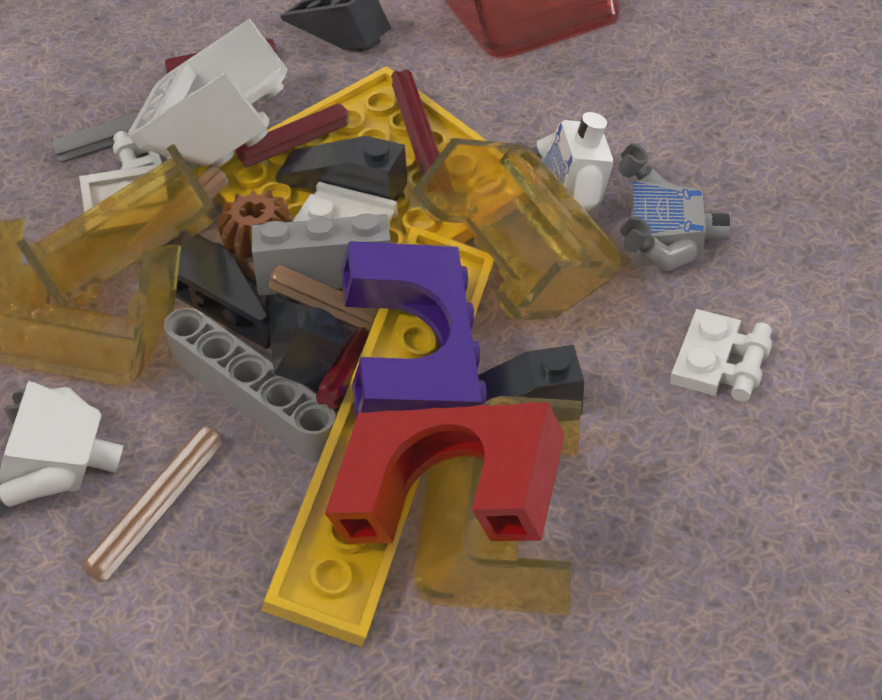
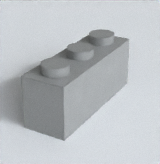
(312, 246)

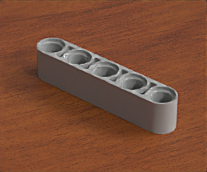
(249, 382)

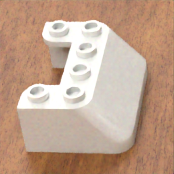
(209, 100)

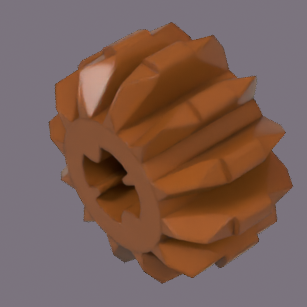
(249, 210)

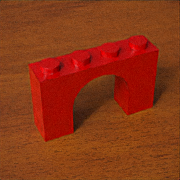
(396, 447)

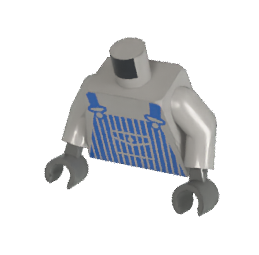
(665, 219)

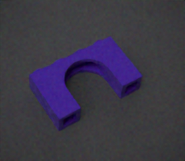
(433, 288)

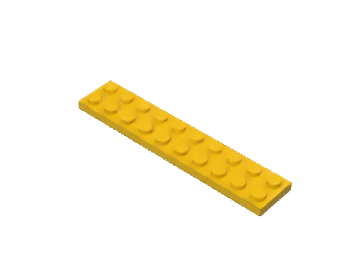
(319, 575)

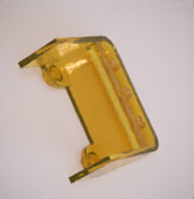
(117, 230)
(77, 339)
(459, 562)

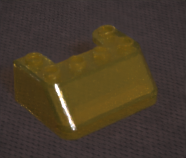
(524, 221)

